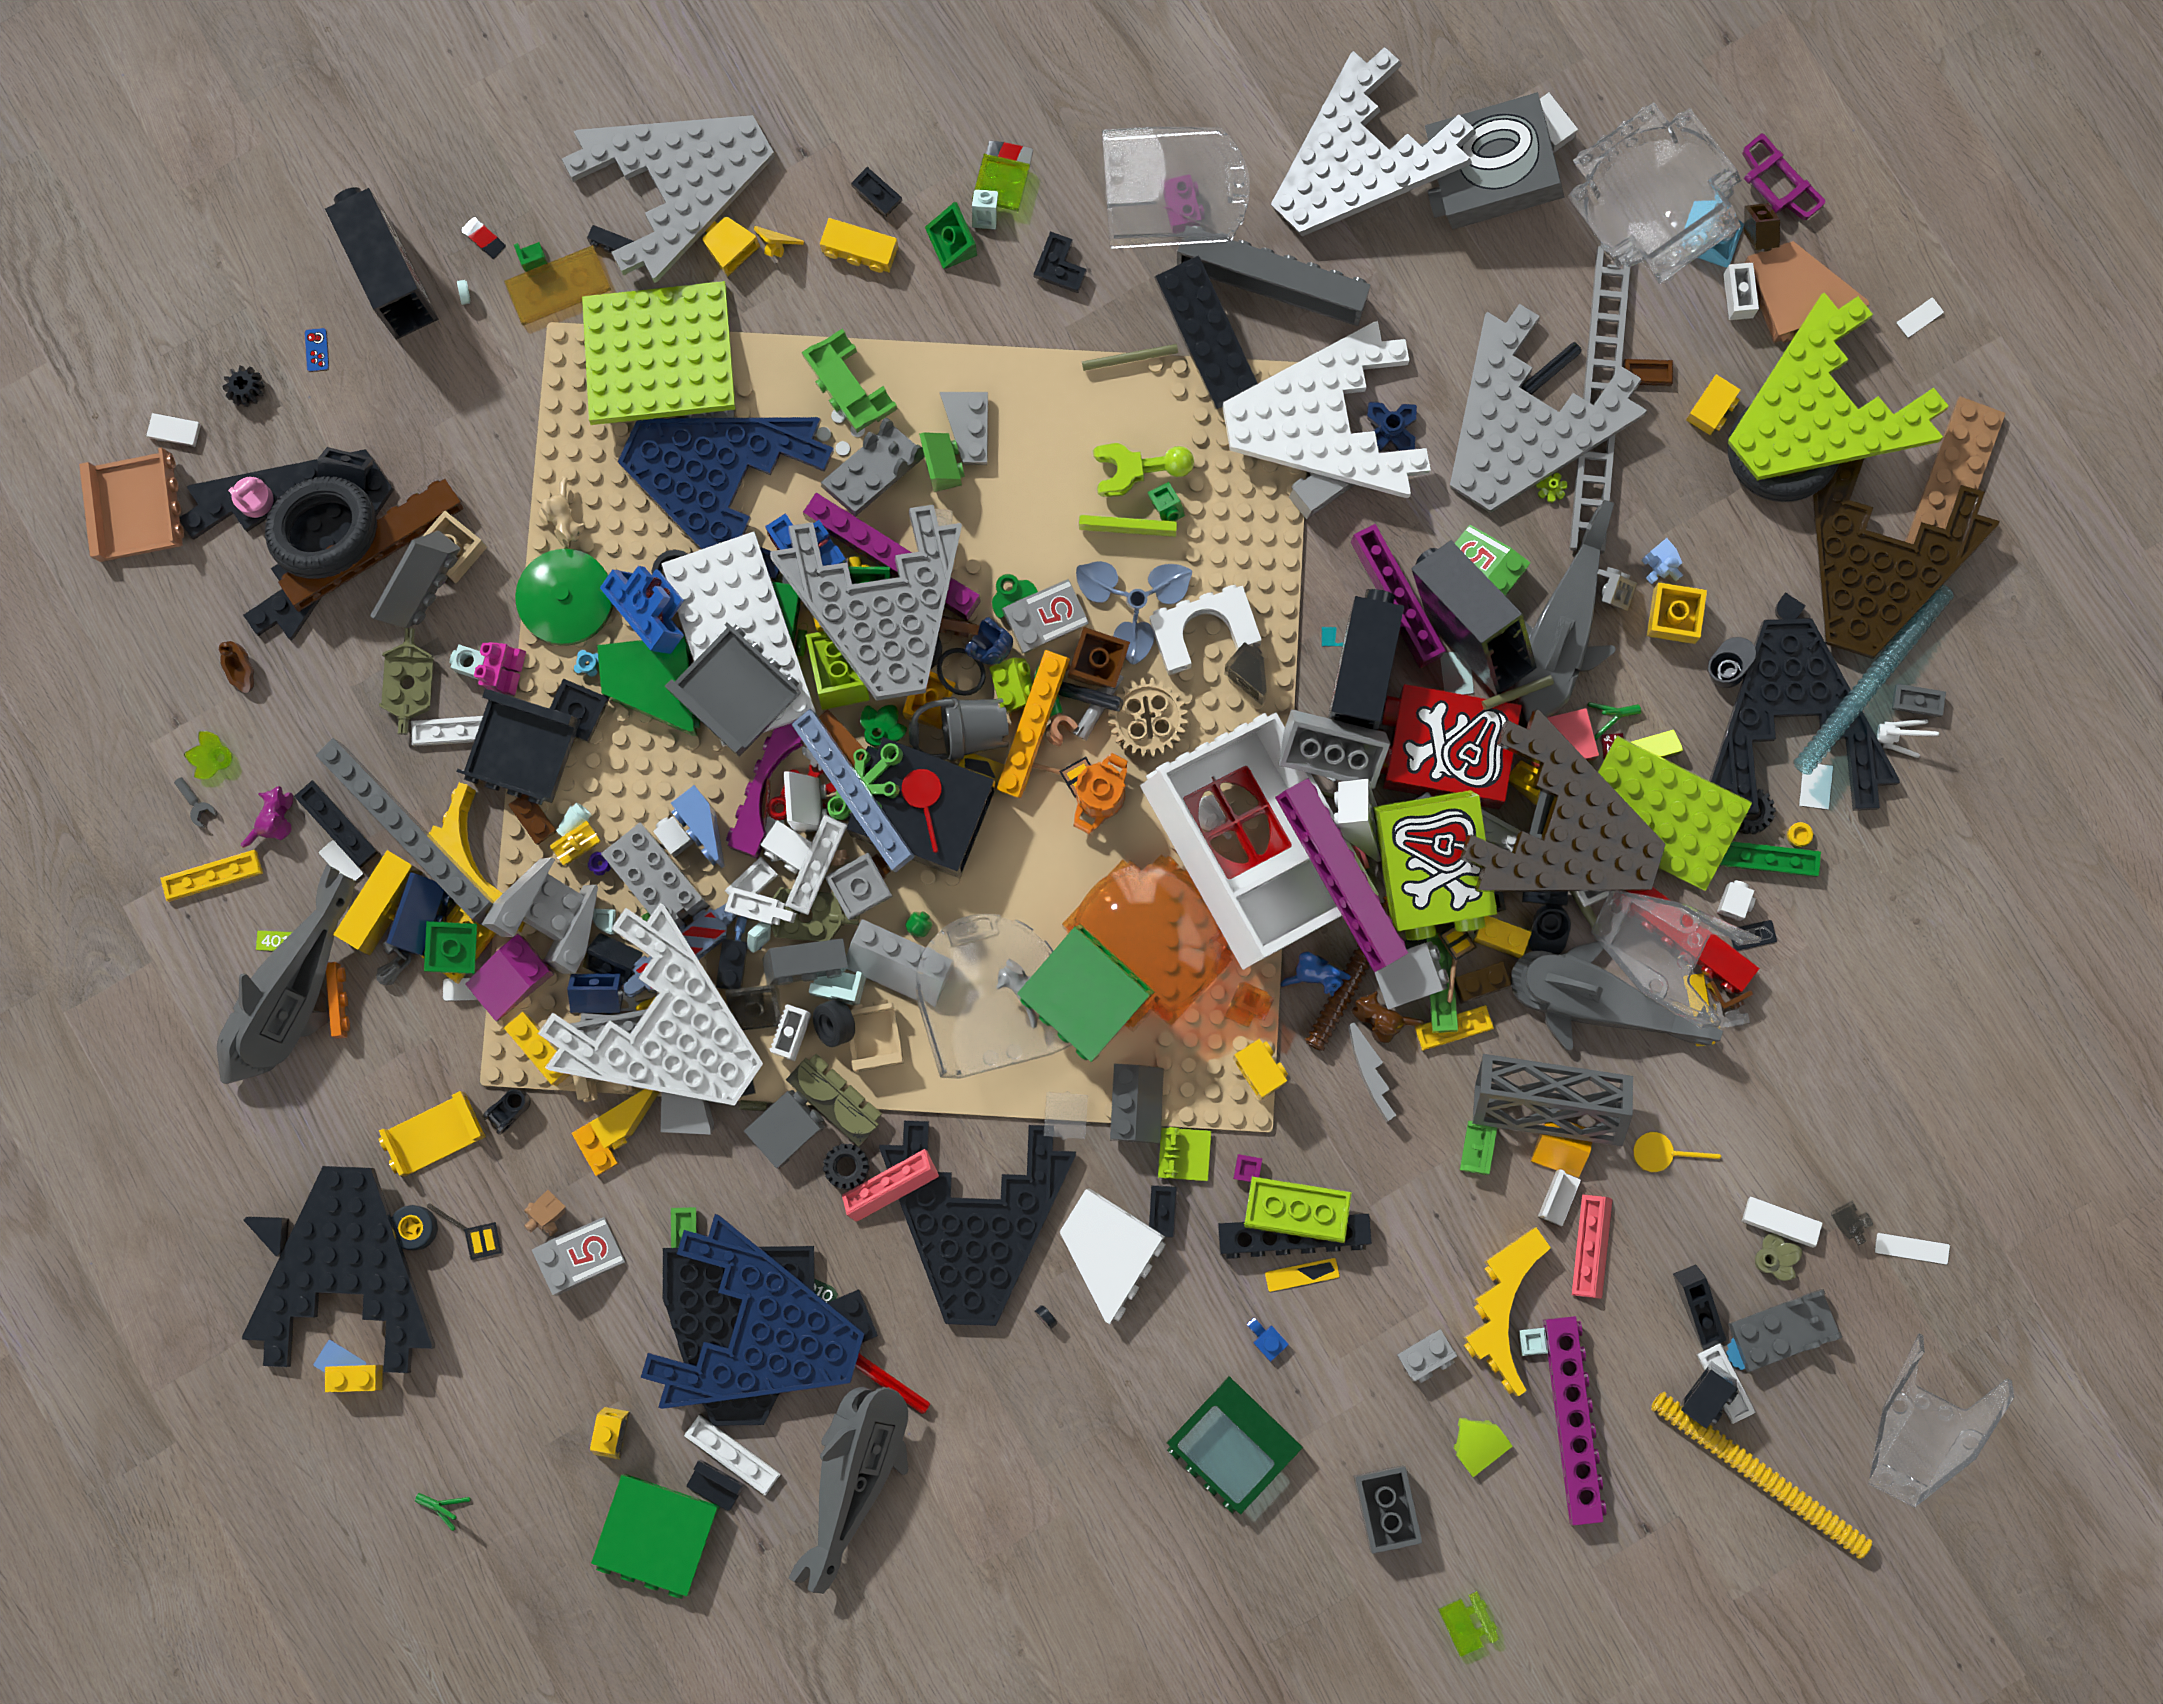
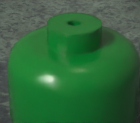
(919, 924)

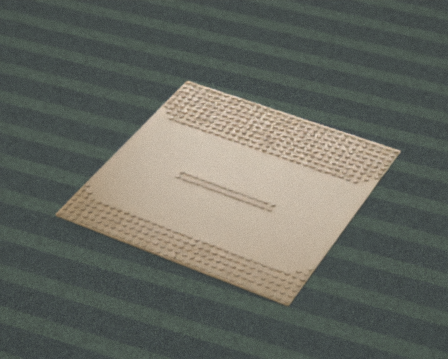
(1016, 521)

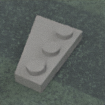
(969, 424)

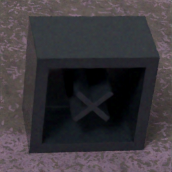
(1709, 1395)

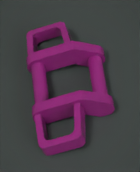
(1777, 158)

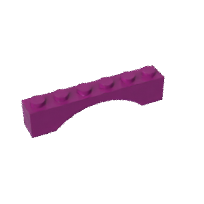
(749, 828)

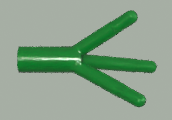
(1619, 712)
(437, 1507)

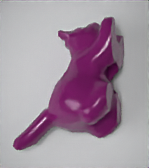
(271, 819)

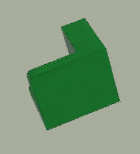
(530, 256)

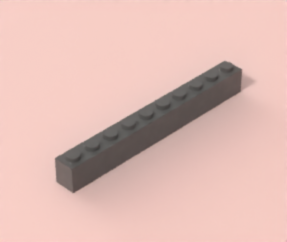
(406, 830)

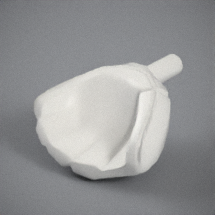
(1211, 814)

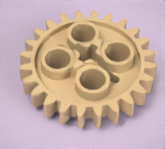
(1169, 714)

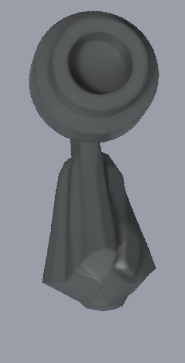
(388, 973)

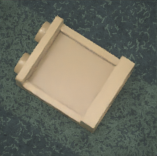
(875, 1037)

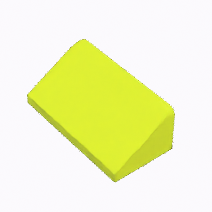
(1662, 744)

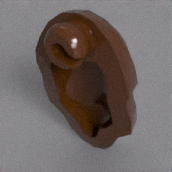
(237, 666)

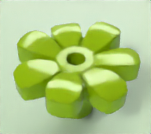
(1552, 488)

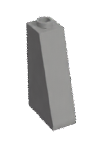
(685, 1115)

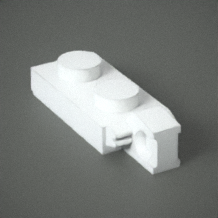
(757, 907)

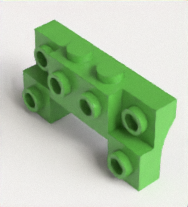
(837, 380)

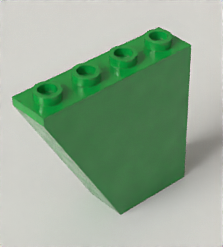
(638, 678)

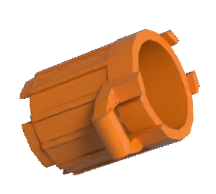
(1100, 792)

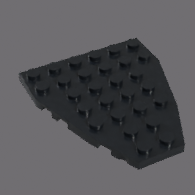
(704, 1315)

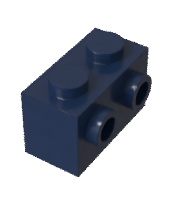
(595, 993)

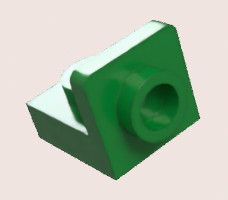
(1166, 503)

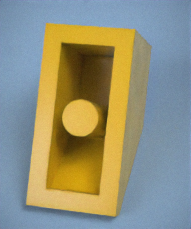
(1523, 778)

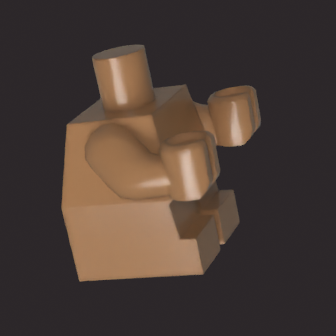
(544, 1213)

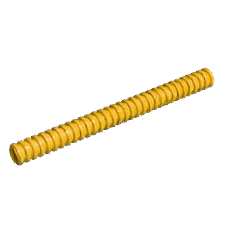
(1764, 1477)

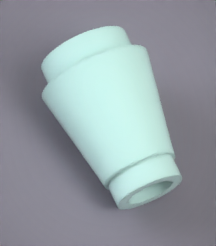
(573, 818)

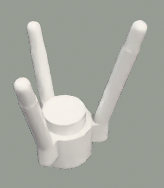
(1889, 733)

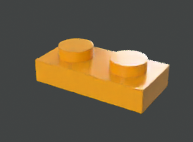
(597, 1156)

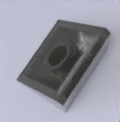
(755, 1006)

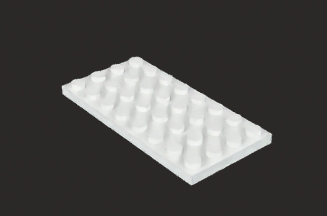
(735, 587)

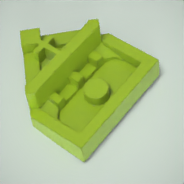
(1479, 1444)

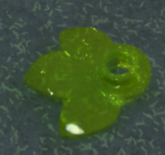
(206, 755)

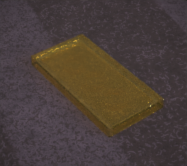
(557, 285)

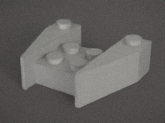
(549, 909)

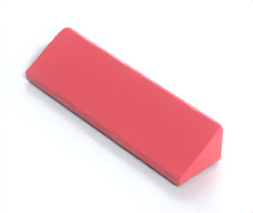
(889, 1186)
(1592, 1246)

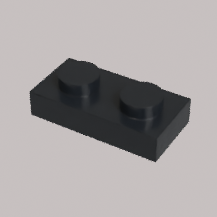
(876, 191)
(731, 964)
(1163, 1209)

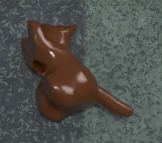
(1384, 1021)

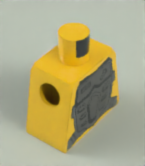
(609, 1432)

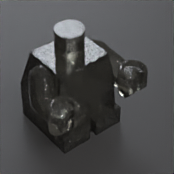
(1850, 1223)

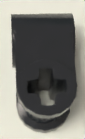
(503, 1113)

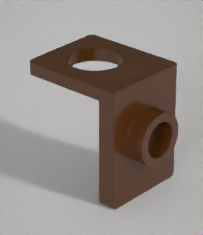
(1733, 1004)

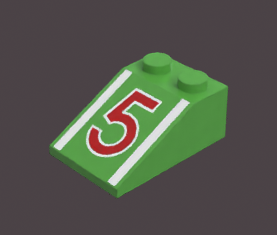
(1495, 559)

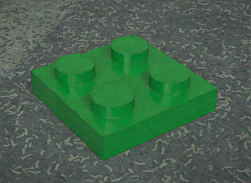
(450, 947)

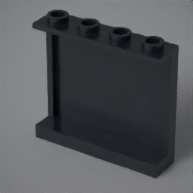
(521, 747)

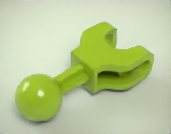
(1131, 467)

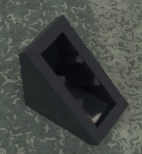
(271, 1231)

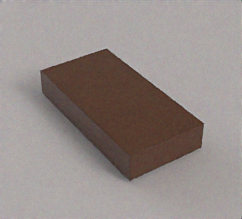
(1651, 371)

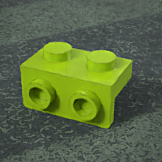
(1012, 683)

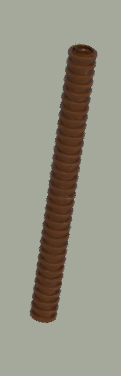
(1341, 997)

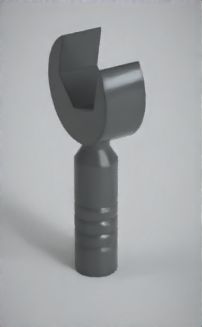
(198, 808)

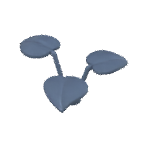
(1168, 582)

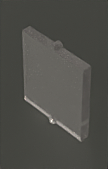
(1065, 1115)

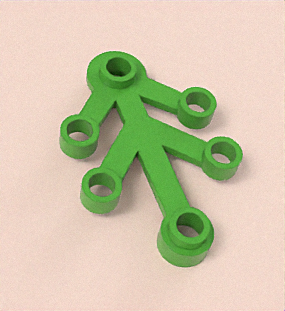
(875, 789)

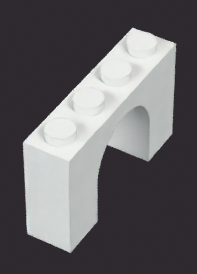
(1228, 605)

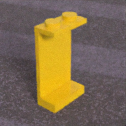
(431, 1135)

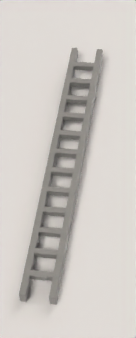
(1611, 270)

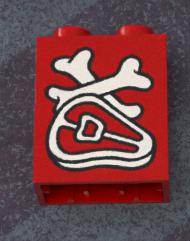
(1447, 745)

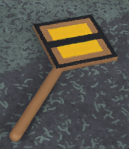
(1458, 945)

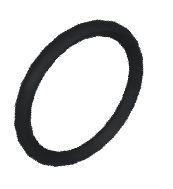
(950, 688)

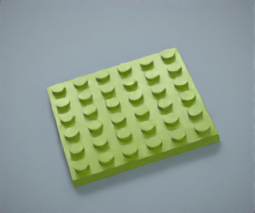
(658, 353)

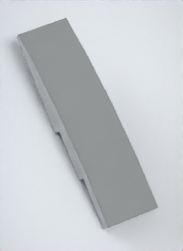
(1367, 1062)

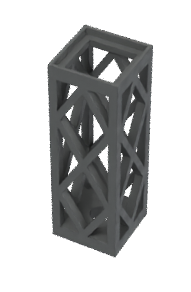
(1565, 1104)

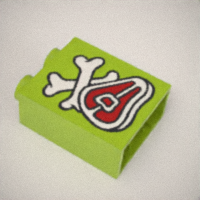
(1423, 865)

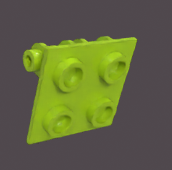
(1184, 1154)

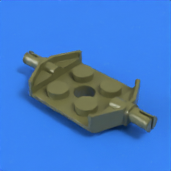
(404, 662)
(825, 922)

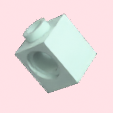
(457, 659)

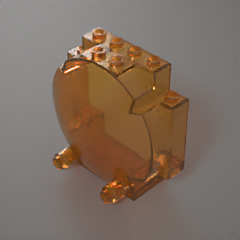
(1159, 931)

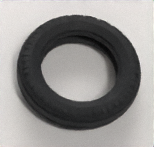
(1780, 488)
(306, 496)

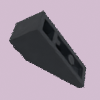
(1700, 1306)

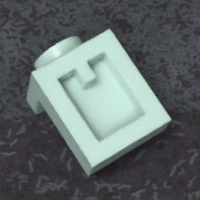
(984, 209)

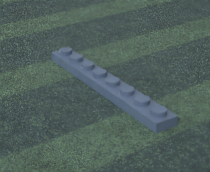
(853, 790)

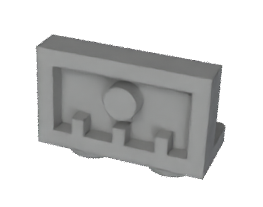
(1619, 588)
(1426, 1356)

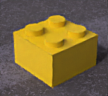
(1676, 613)
(1260, 1068)

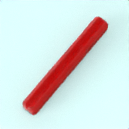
(886, 1380)

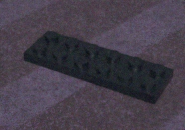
(1206, 331)

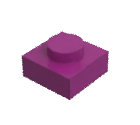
(1247, 1167)

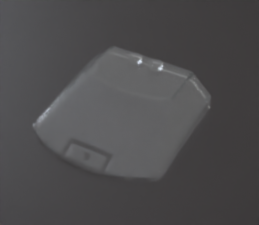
(1173, 185)

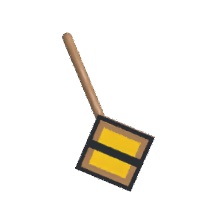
(1069, 774)

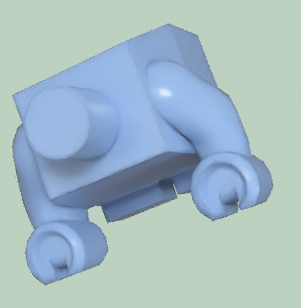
(1664, 561)

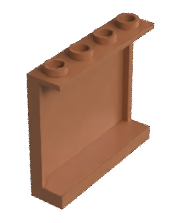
(131, 506)

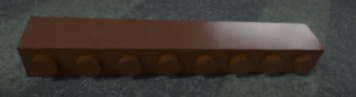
(393, 532)

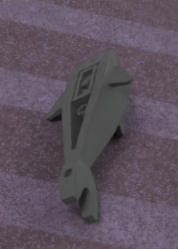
(1578, 991)
(856, 1462)

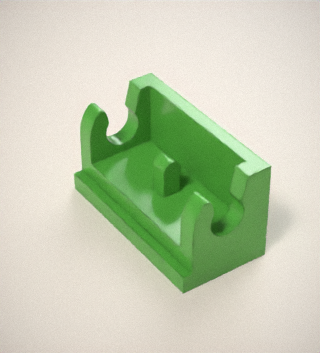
(1478, 1148)

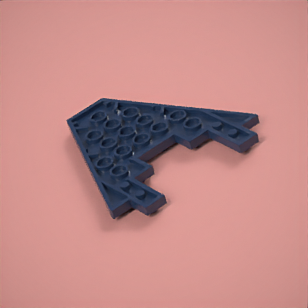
(700, 462)
(780, 1339)

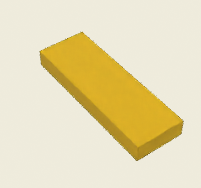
(1469, 1024)

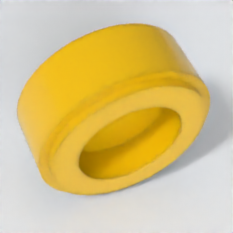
(1799, 835)

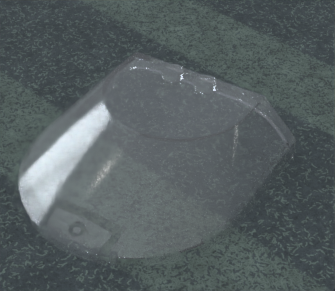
(964, 1014)

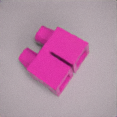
(497, 667)

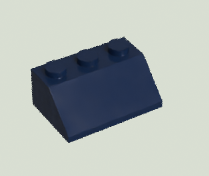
(421, 902)

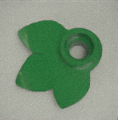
(1003, 598)
(883, 722)

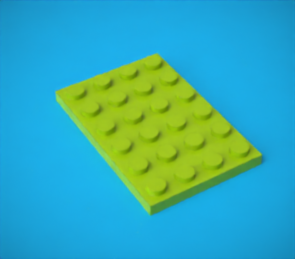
(1679, 806)

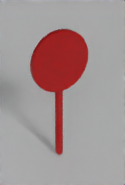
(921, 790)

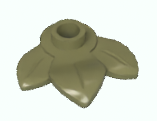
(1782, 1256)

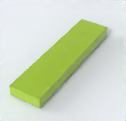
(1127, 525)

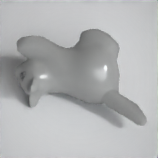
(1014, 977)

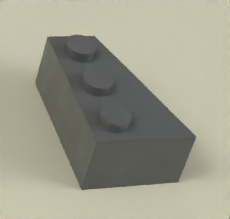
(804, 962)

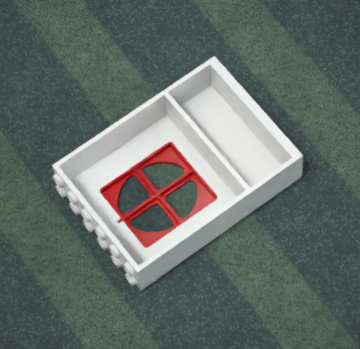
(1273, 894)

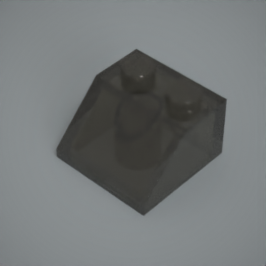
(1248, 671)

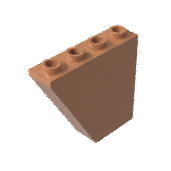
(1791, 284)

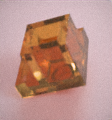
(1249, 1003)

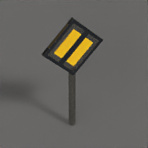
(481, 1239)

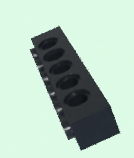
(1228, 1245)

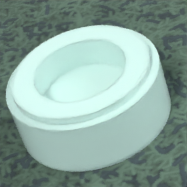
(463, 292)

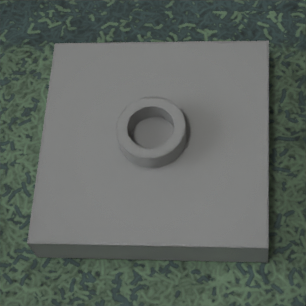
(858, 886)

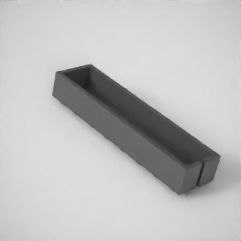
(1281, 278)

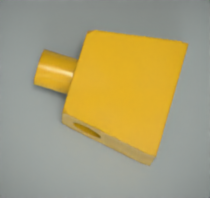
(729, 244)

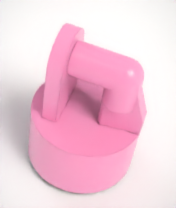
(252, 497)

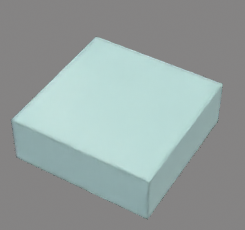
(758, 936)
(1533, 1341)

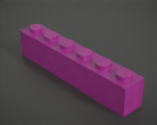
(1388, 577)

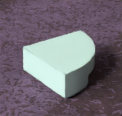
(605, 919)

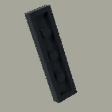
(336, 824)

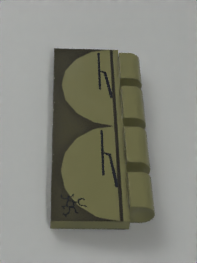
(838, 1106)

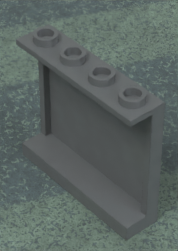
(735, 689)

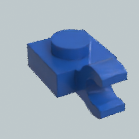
(1268, 1340)

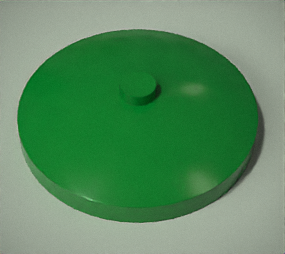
(562, 597)

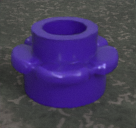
(593, 864)

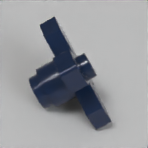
(1399, 419)

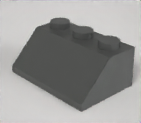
(1136, 1103)

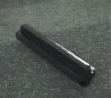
(1552, 368)
(1091, 696)

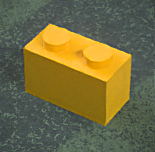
(1713, 404)
(1503, 937)
(353, 1378)

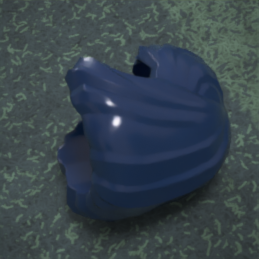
(991, 643)

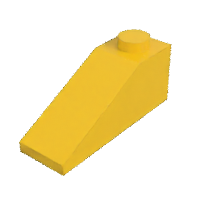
(622, 1121)

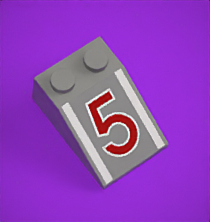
(1045, 616)
(578, 1256)

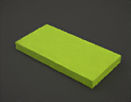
(1298, 1209)

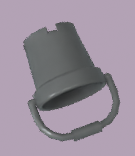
(966, 726)

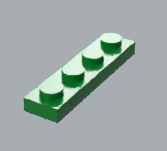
(1772, 859)

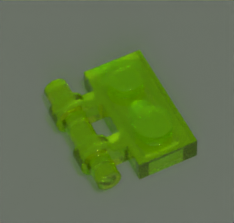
(1460, 1625)

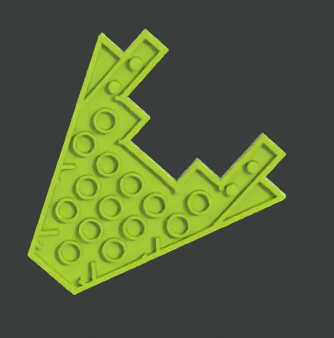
(1809, 421)

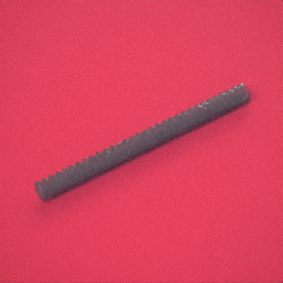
(1871, 682)

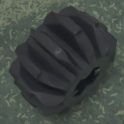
(237, 380)

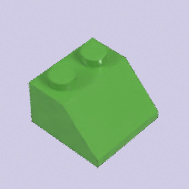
(941, 460)

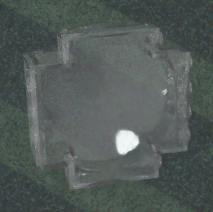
(1657, 192)

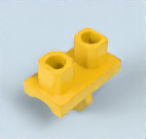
(575, 843)

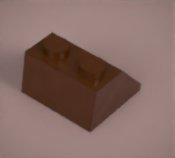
(1098, 659)

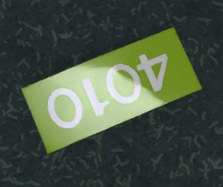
(270, 939)

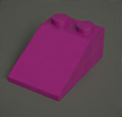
(509, 977)

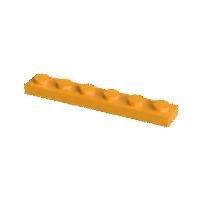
(1033, 723)

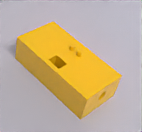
(376, 904)

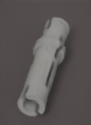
(1093, 714)

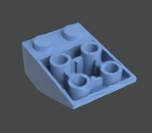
(697, 813)

